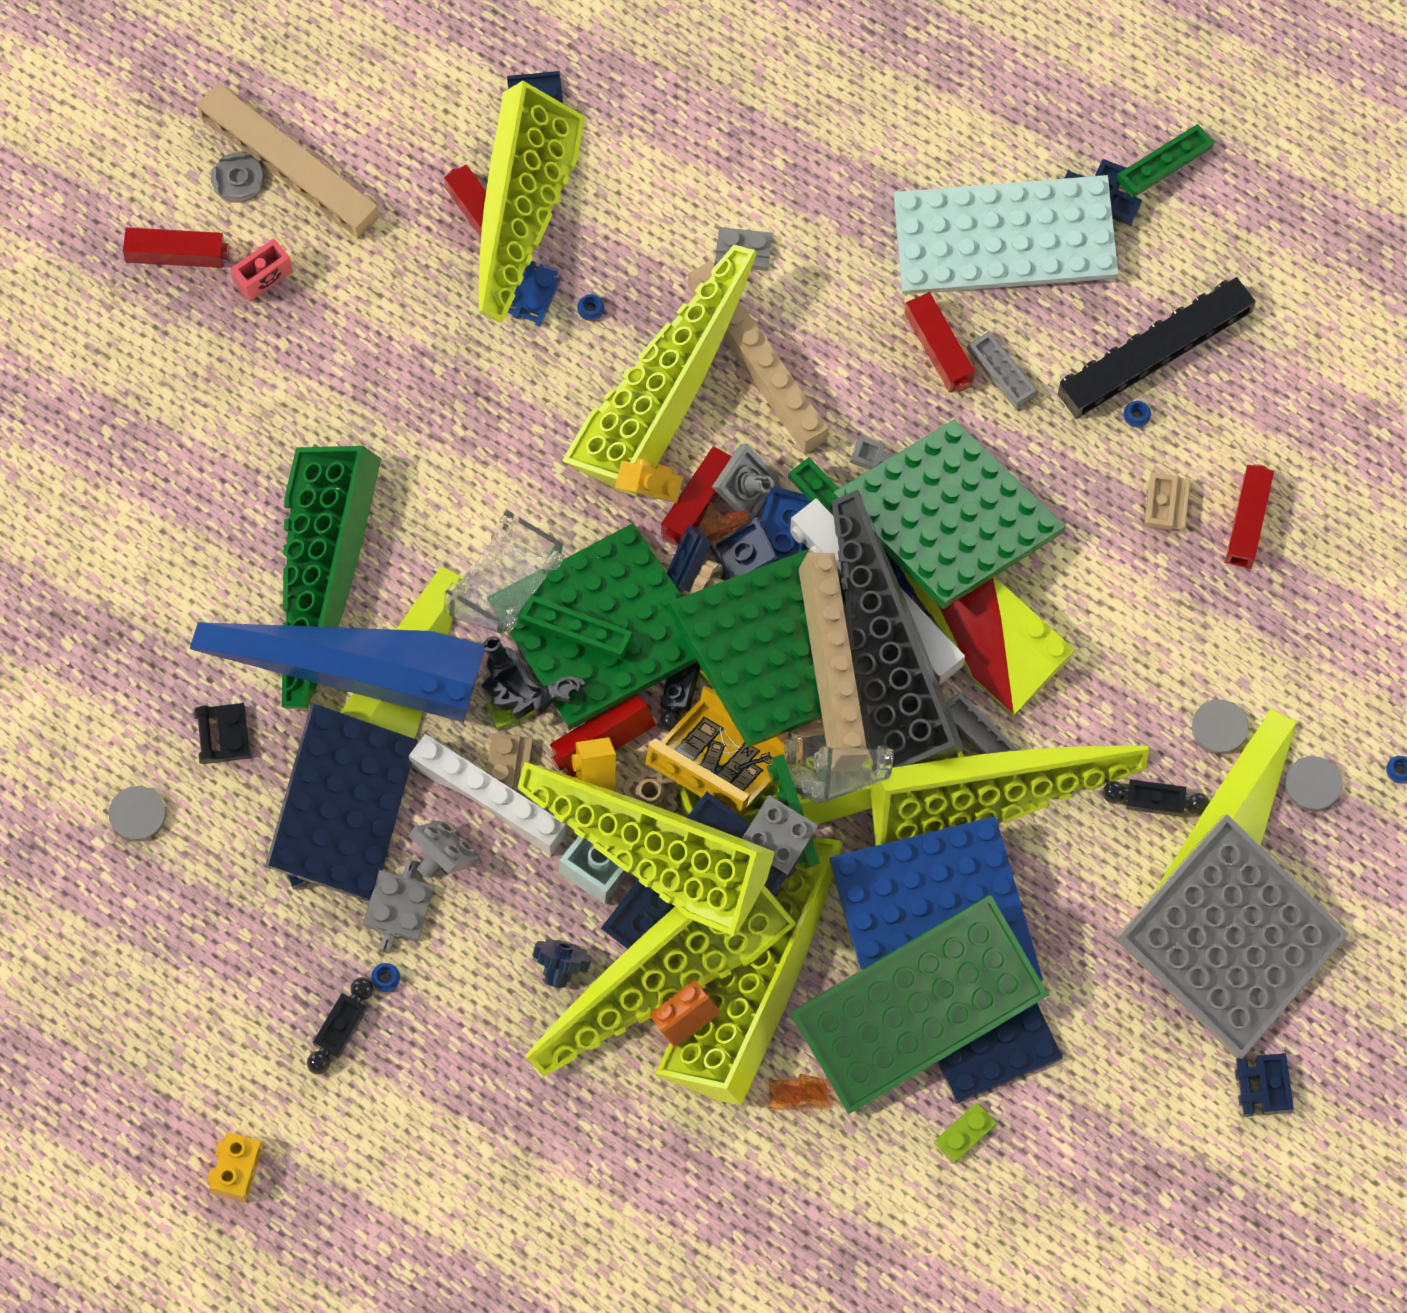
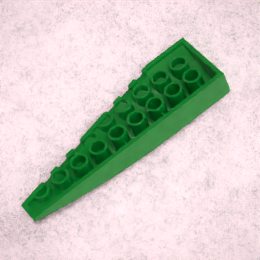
(329, 512)

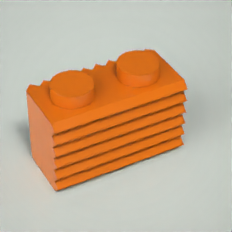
(684, 1013)

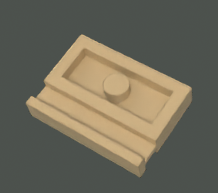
(1167, 502)
(508, 757)

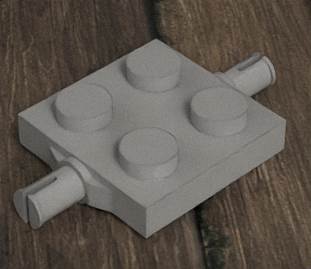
(398, 906)

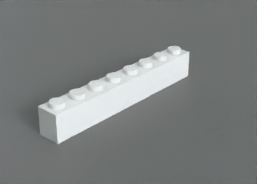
(816, 529)

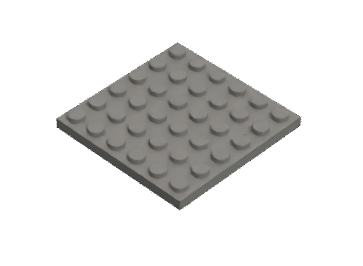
(1232, 936)

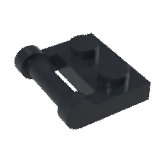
(232, 733)

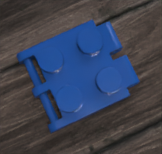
(535, 293)

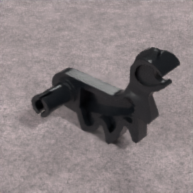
(515, 689)

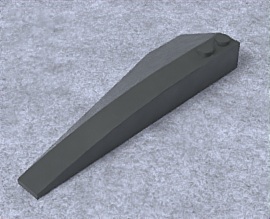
(892, 670)

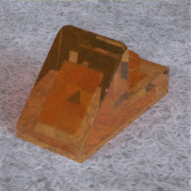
(715, 528)
(798, 1094)

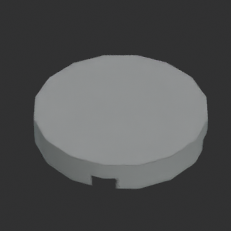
(237, 185)
(1220, 726)
(1313, 783)
(137, 813)

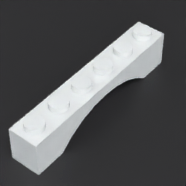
(515, 810)

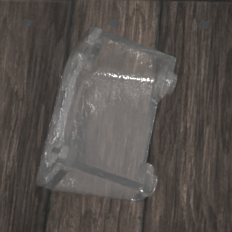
(504, 576)

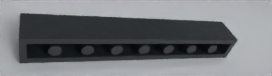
(1155, 347)

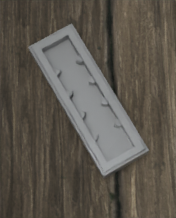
(1002, 370)
(977, 727)

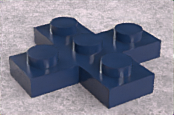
(1123, 206)

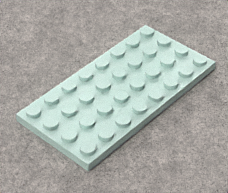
(1005, 235)

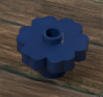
(560, 961)

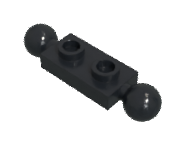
(678, 695)
(1155, 798)
(340, 1025)

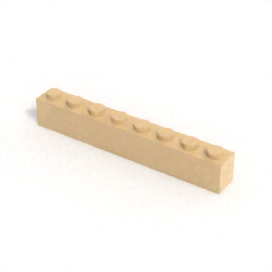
(288, 160)
(768, 373)
(831, 652)

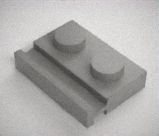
(749, 239)

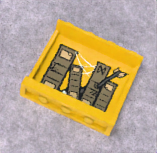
(711, 756)

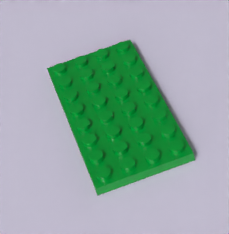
(919, 1003)

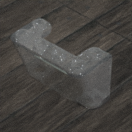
(830, 772)

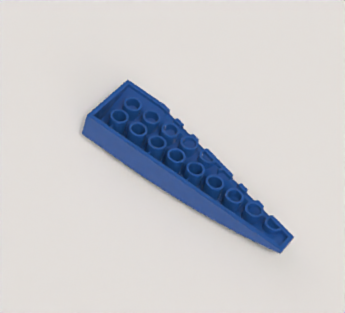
(390, 665)

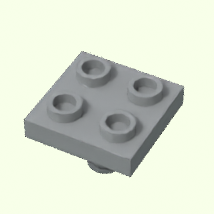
(745, 481)
(781, 831)
(442, 849)

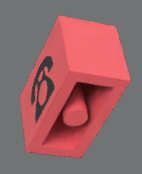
(261, 270)

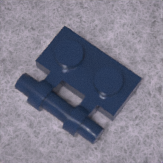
(1273, 1082)

